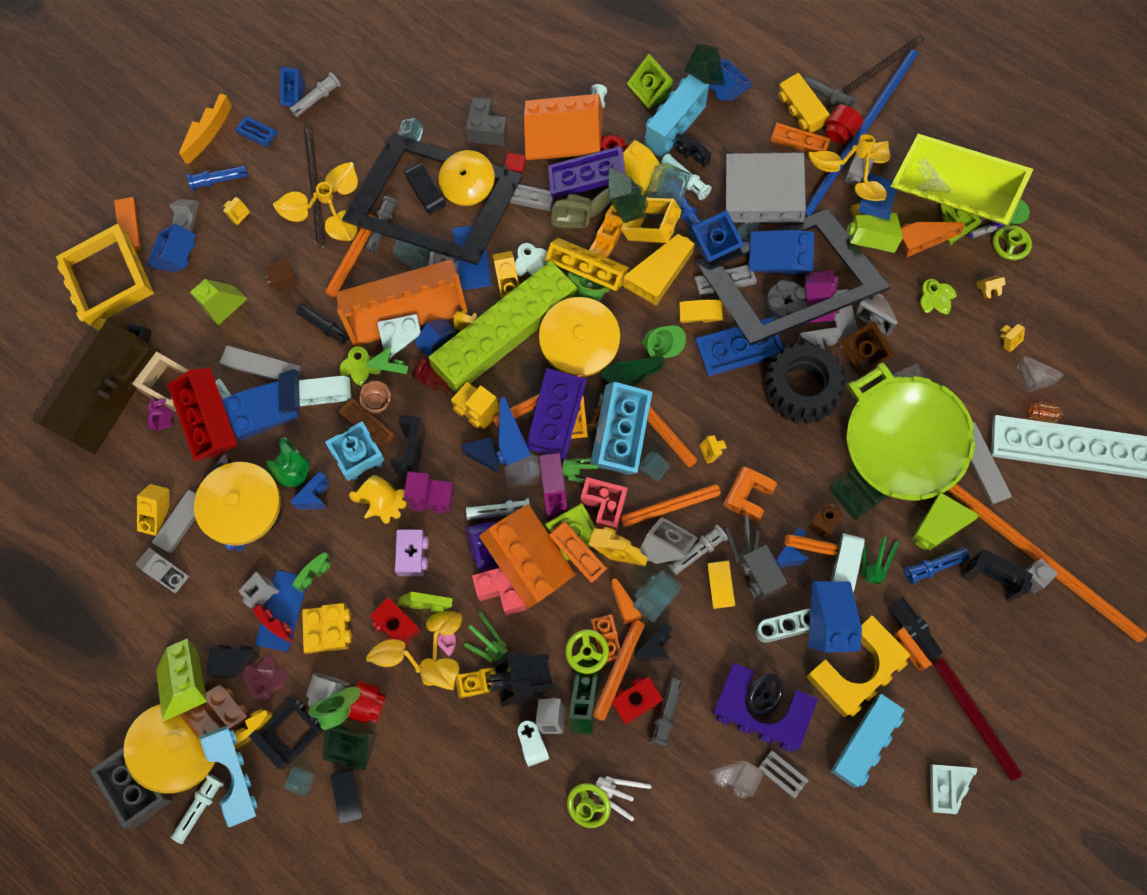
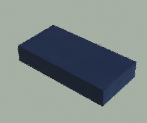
(289, 391)

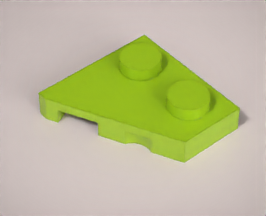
(952, 215)
(420, 601)

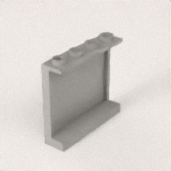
(765, 187)

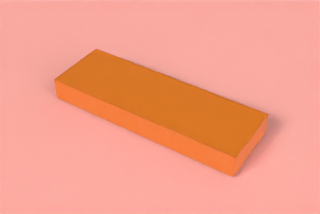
(799, 139)
(127, 218)
(577, 552)

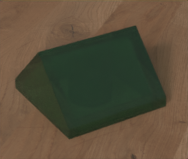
(706, 65)
(348, 747)

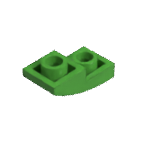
(316, 567)

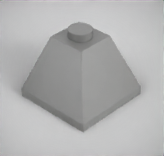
(878, 311)
(667, 542)

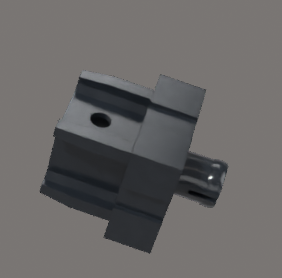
(520, 678)

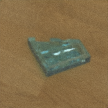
(412, 255)

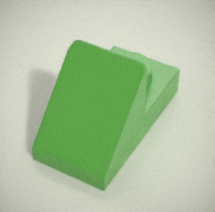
(381, 362)

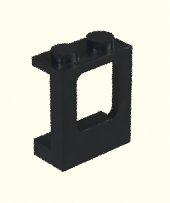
(413, 429)
(982, 563)
(273, 746)

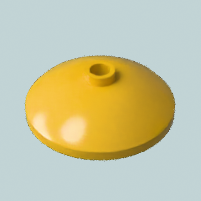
(467, 188)

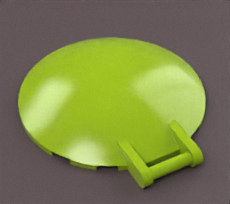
(908, 435)

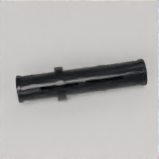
(329, 328)

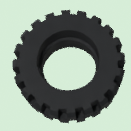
(811, 359)

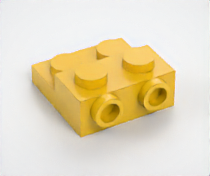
(616, 547)
(326, 628)

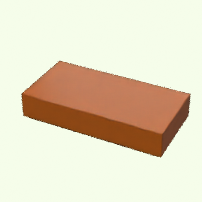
(917, 656)

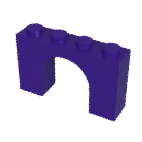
(787, 732)

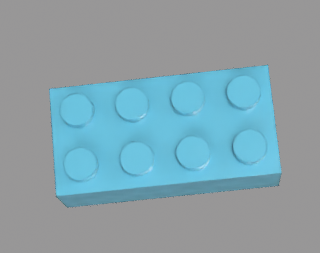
(675, 115)
(621, 428)

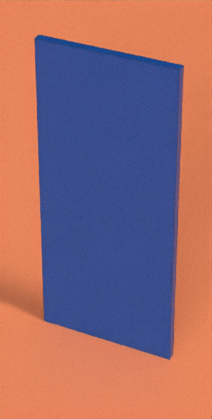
(879, 208)
(471, 275)
(285, 607)

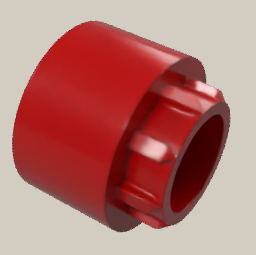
(843, 124)
(368, 704)

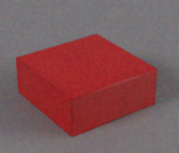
(516, 162)

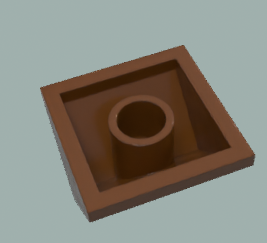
(867, 348)

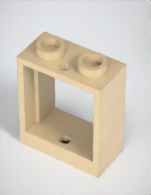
(152, 372)

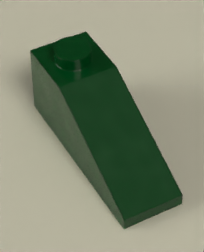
(631, 371)
(583, 701)

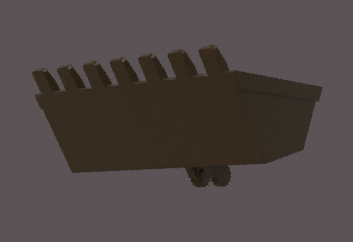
(95, 385)

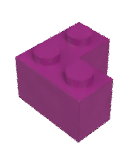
(820, 287)
(428, 494)

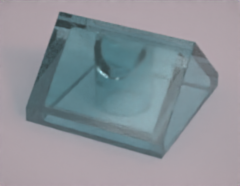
(668, 183)

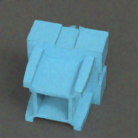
(355, 451)

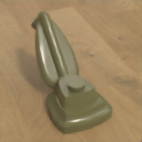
(577, 210)

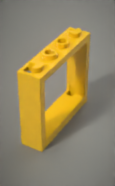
(120, 301)

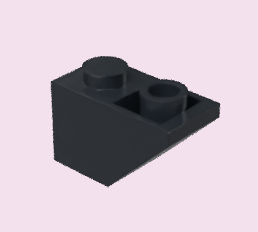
(229, 662)

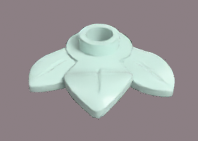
(532, 262)

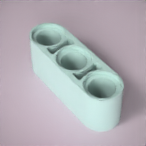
(324, 390)
(848, 559)
(778, 630)

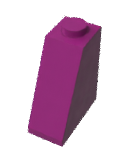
(553, 485)

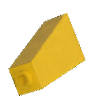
(659, 270)

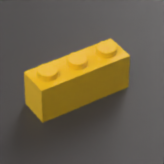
(803, 103)

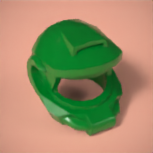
(290, 467)

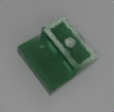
(856, 494)

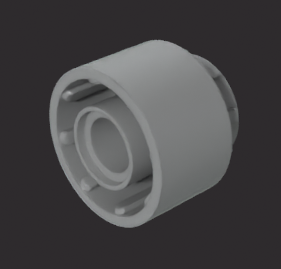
(323, 686)

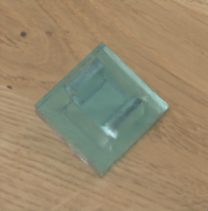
(299, 781)

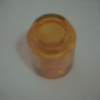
(1045, 412)

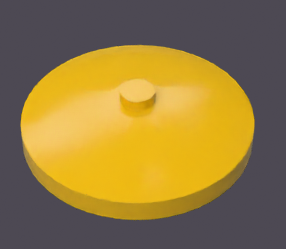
(579, 336)
(237, 503)
(164, 753)

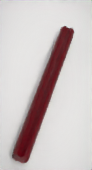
(978, 720)

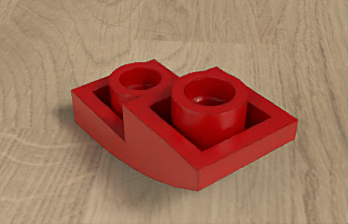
(277, 626)

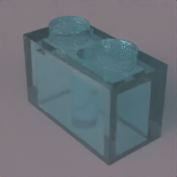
(657, 595)

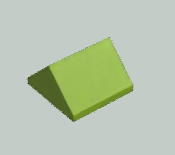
(651, 82)

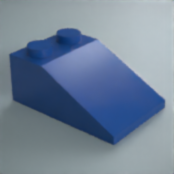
(781, 252)
(256, 411)
(510, 442)
(834, 618)

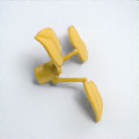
(865, 149)
(342, 179)
(432, 671)

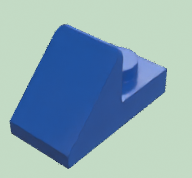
(308, 495)
(790, 556)

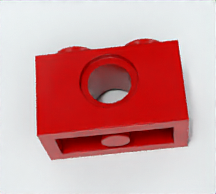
(388, 612)
(648, 694)

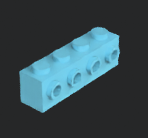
(867, 741)

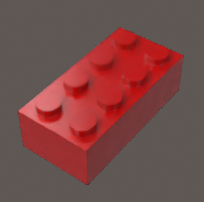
(202, 414)

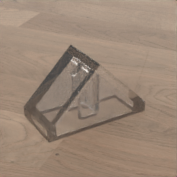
(1037, 375)

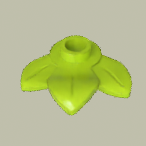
(937, 299)
(357, 368)

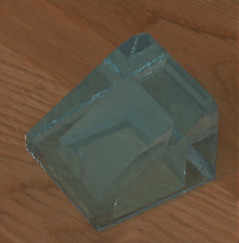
(412, 128)
(654, 466)

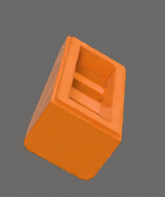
(624, 603)

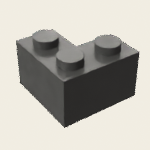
(483, 126)
(763, 573)

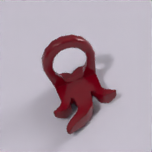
(427, 375)

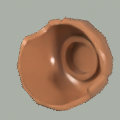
(374, 397)

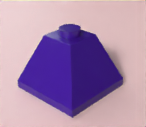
(480, 554)

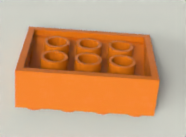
(563, 126)
(527, 556)

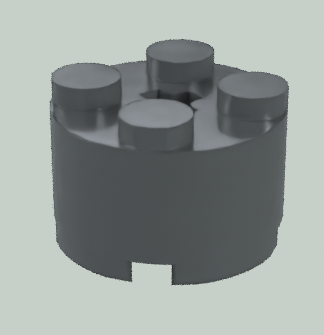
(785, 299)

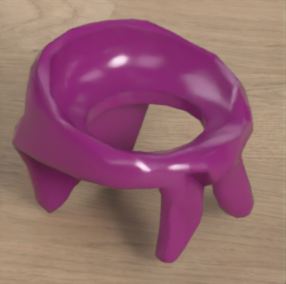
(159, 416)

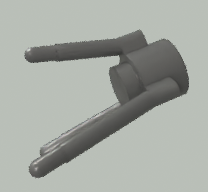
(748, 545)

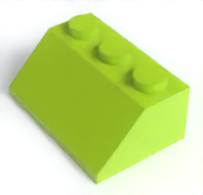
(180, 680)

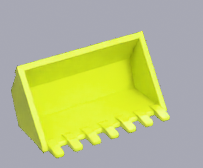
(976, 180)

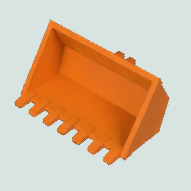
(429, 292)

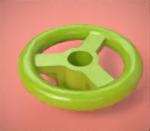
(1013, 239)
(602, 658)
(583, 814)

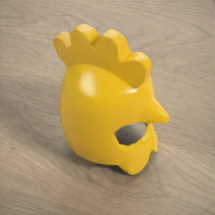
(381, 497)

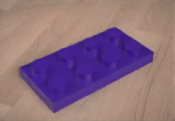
(584, 172)
(556, 413)

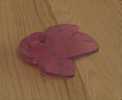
(264, 675)

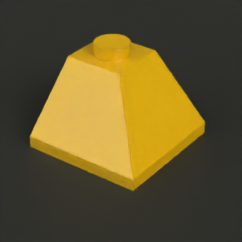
(640, 164)

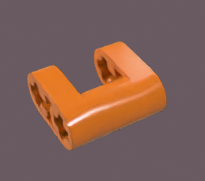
(741, 488)

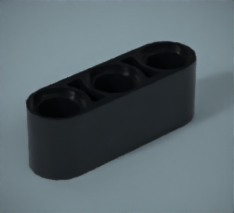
(424, 188)

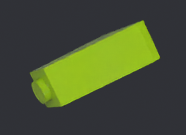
(875, 232)
(217, 299)
(942, 521)

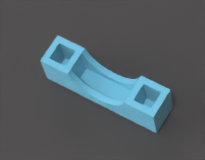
(236, 804)

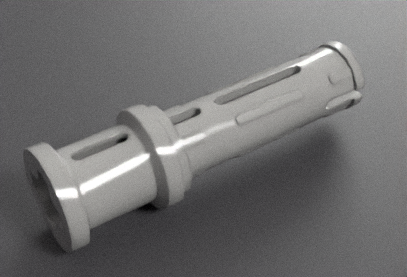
(322, 90)
(705, 544)

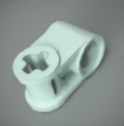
(534, 747)

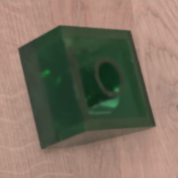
(626, 197)

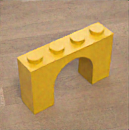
(887, 657)

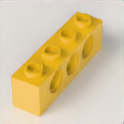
(586, 264)

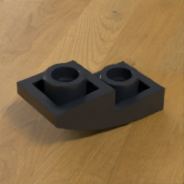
(688, 146)
(346, 796)

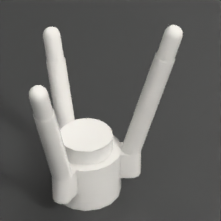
(609, 788)

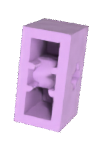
(405, 542)

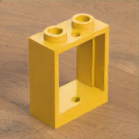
(669, 207)

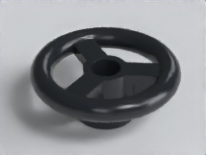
(760, 691)

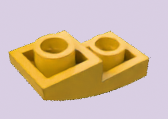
(701, 311)
(721, 584)
(473, 683)
(256, 722)

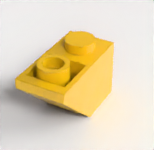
(505, 272)
(152, 508)

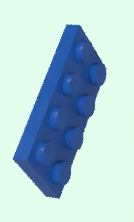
(731, 351)

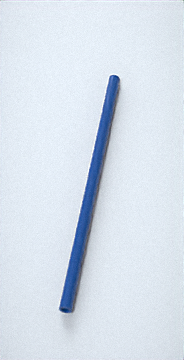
(867, 122)

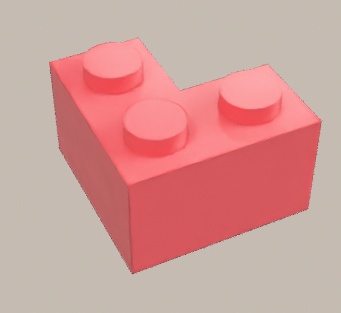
(606, 497)
(494, 584)

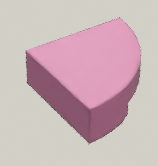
(447, 643)

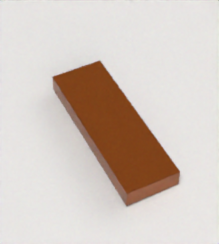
(355, 414)

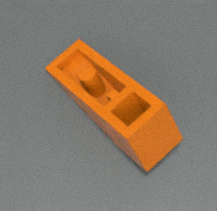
(927, 234)

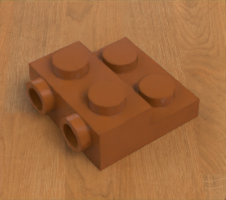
(216, 713)

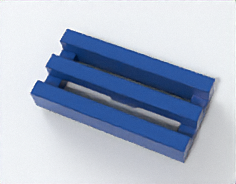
(268, 138)

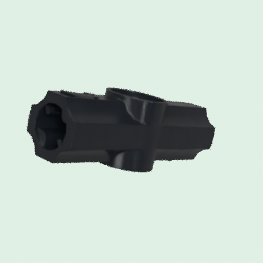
(915, 626)

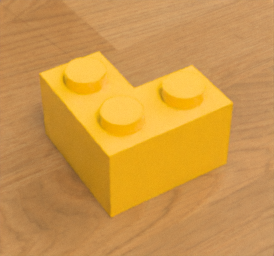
(476, 404)

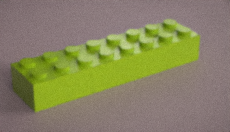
(501, 327)

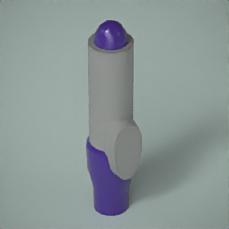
(984, 230)

